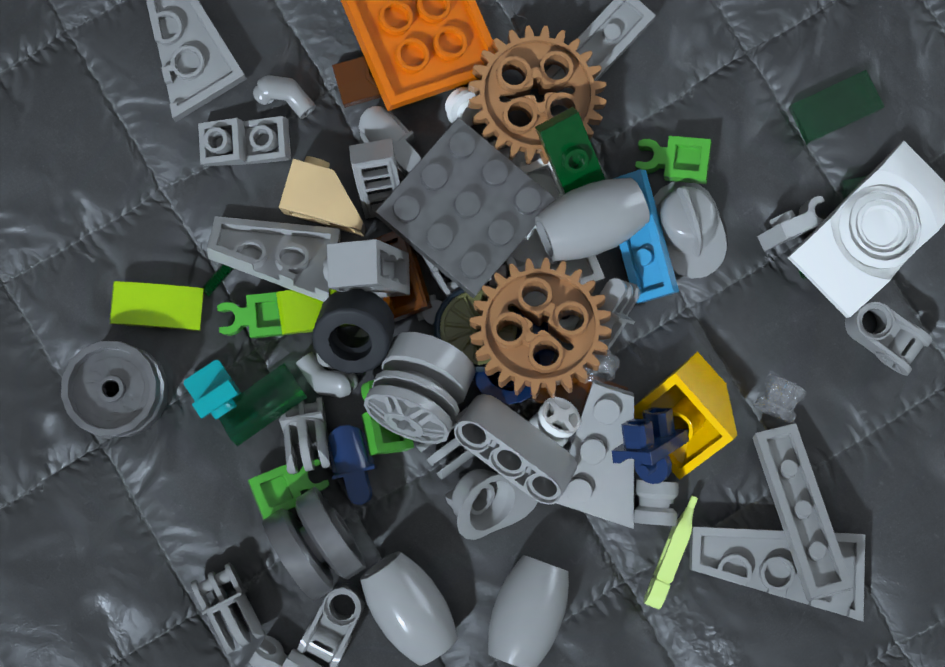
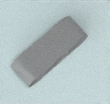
(515, 449)

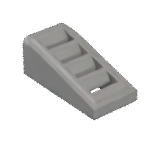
(369, 156)

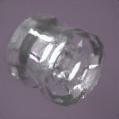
(780, 398)

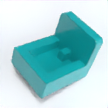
(212, 390)

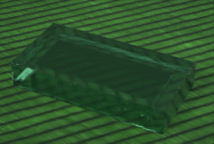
(836, 107)
(262, 404)

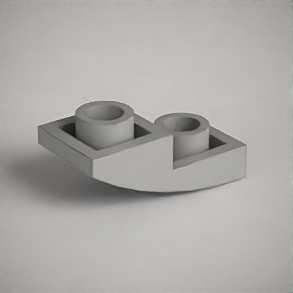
(244, 141)

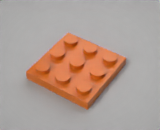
(419, 45)

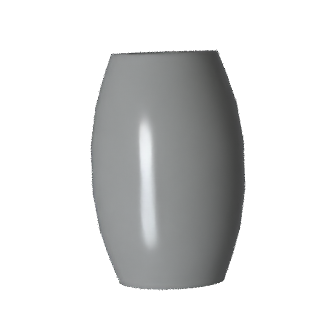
(592, 219)
(409, 608)
(528, 612)

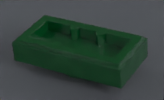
(569, 150)

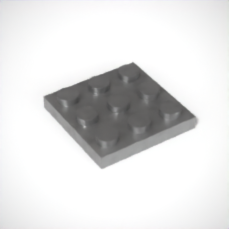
(465, 207)

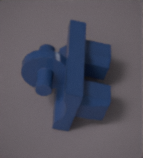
(650, 443)

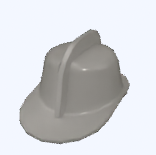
(691, 229)
(487, 503)

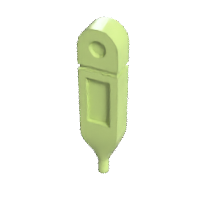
(670, 557)

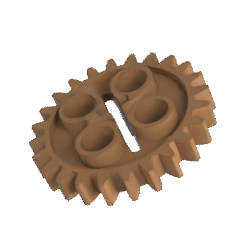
(530, 58)
(516, 358)

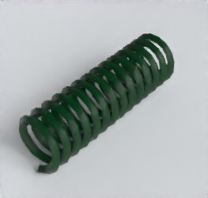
(216, 278)

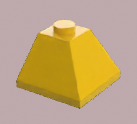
(698, 404)

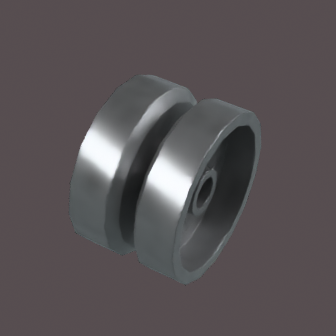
(89, 395)
(310, 546)

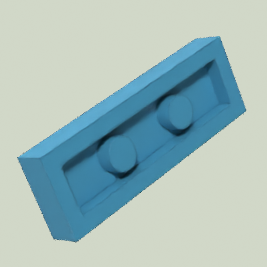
(646, 252)

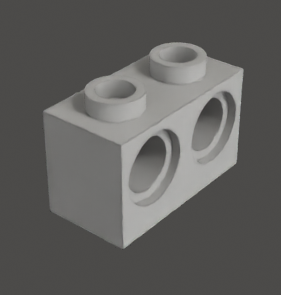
(367, 266)

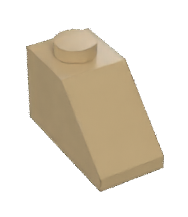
(319, 197)

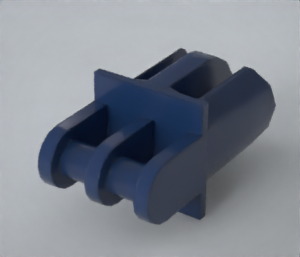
(351, 461)

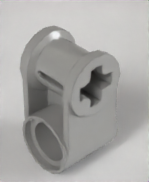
(894, 339)
(330, 631)

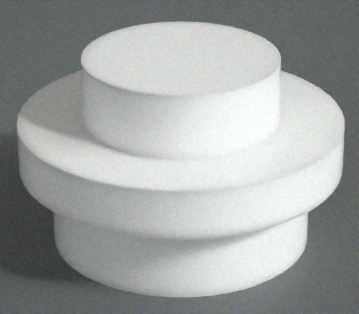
(457, 106)

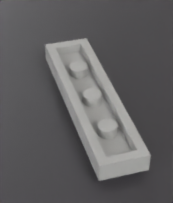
(802, 512)

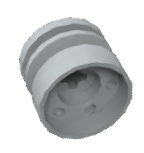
(420, 387)

